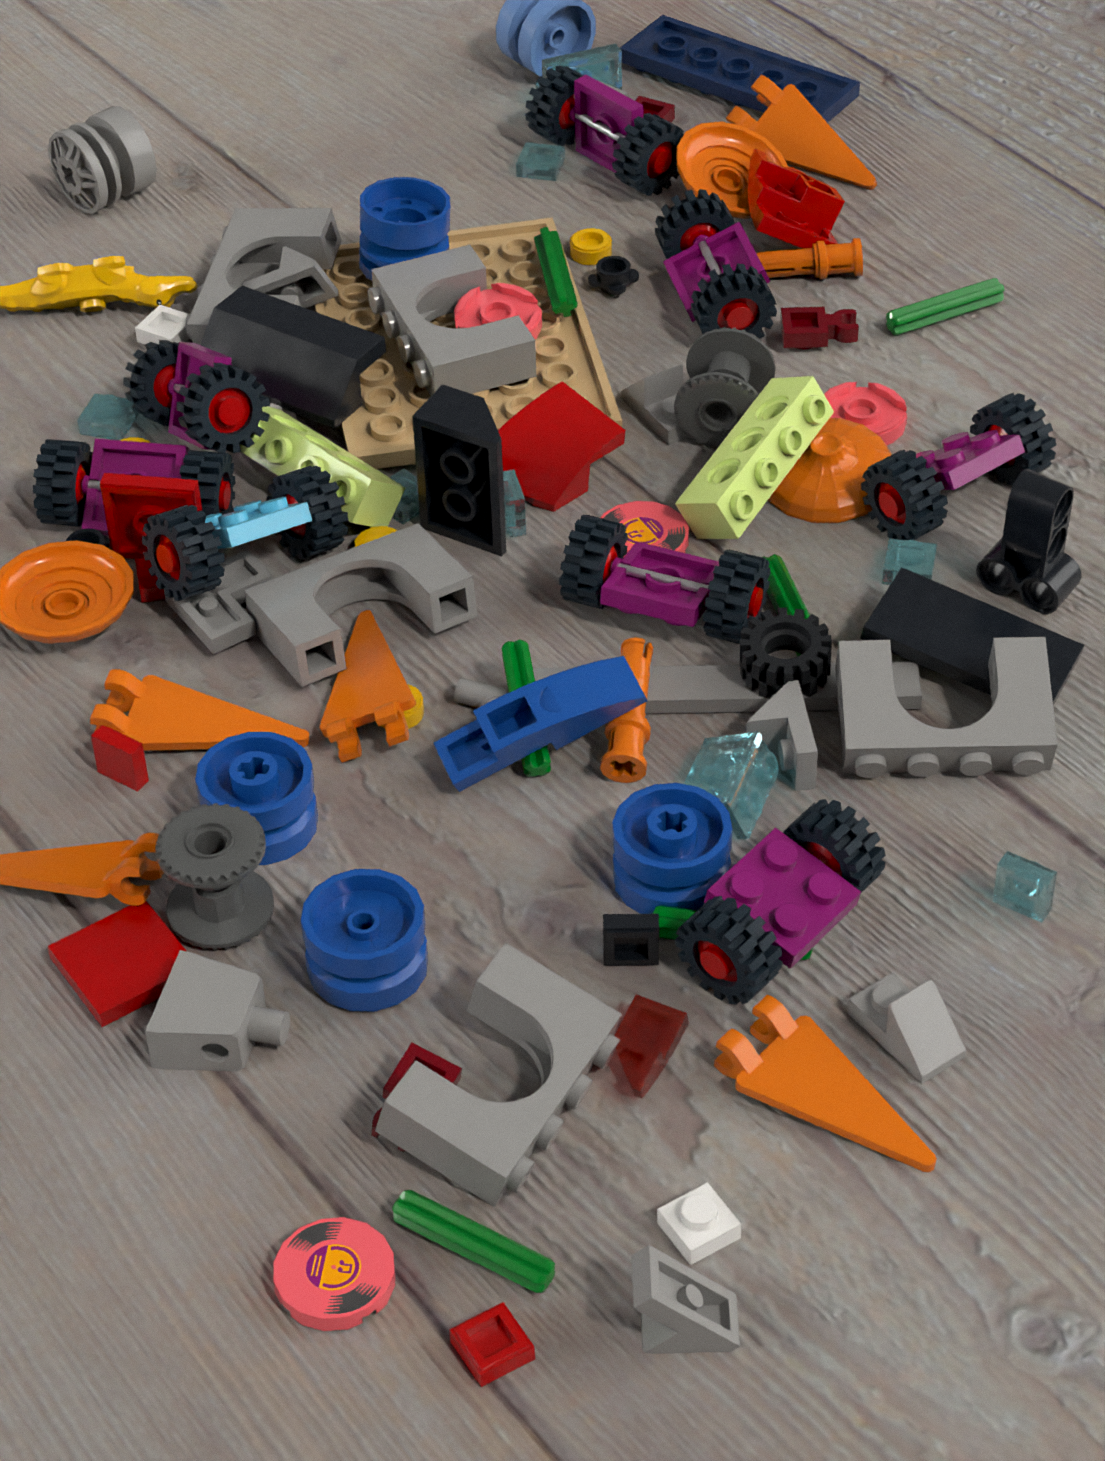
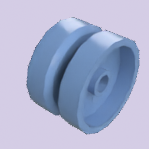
(544, 30)

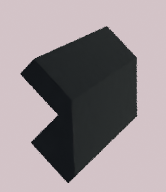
(297, 354)

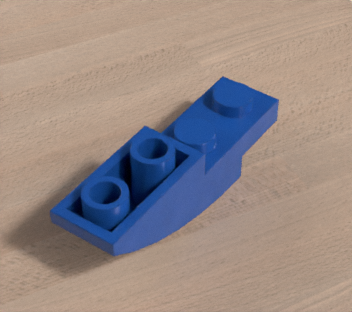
(539, 714)

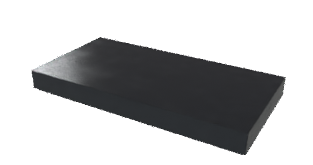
(957, 632)

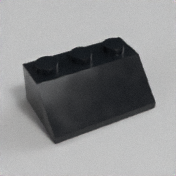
(460, 470)

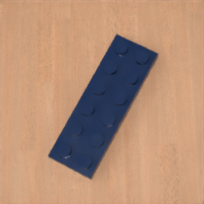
(730, 67)

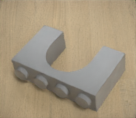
(254, 247)
(463, 358)
(399, 567)
(885, 738)
(490, 1142)

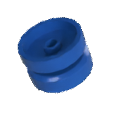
(270, 781)
(669, 846)
(365, 939)

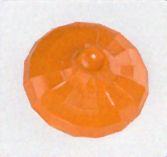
(718, 161)
(829, 474)
(64, 591)

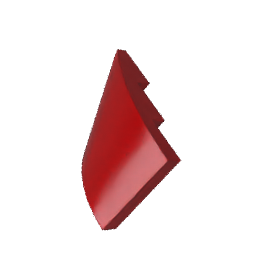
(791, 203)
(554, 445)

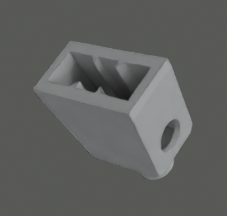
(211, 1017)

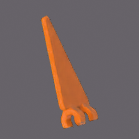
(802, 134)
(367, 692)
(178, 717)
(86, 869)
(817, 1083)

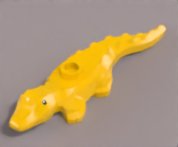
(92, 287)

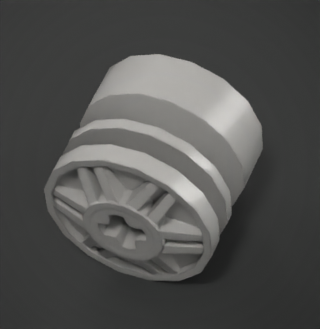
(102, 159)

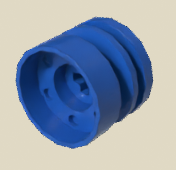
(402, 221)

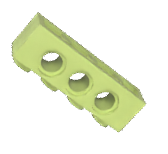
(293, 446)
(754, 458)

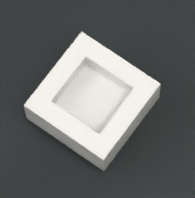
(162, 324)
(699, 1223)

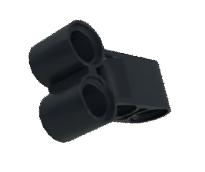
(1033, 545)

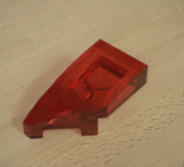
(648, 1041)

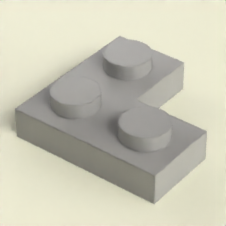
(217, 614)

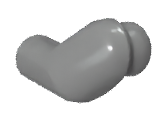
(476, 693)

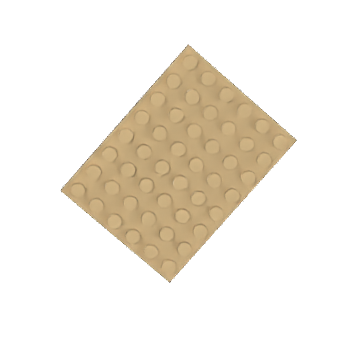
(565, 347)

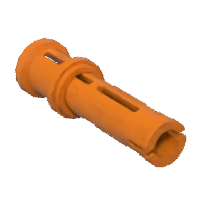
(818, 260)
(631, 730)

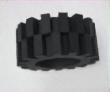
(785, 633)

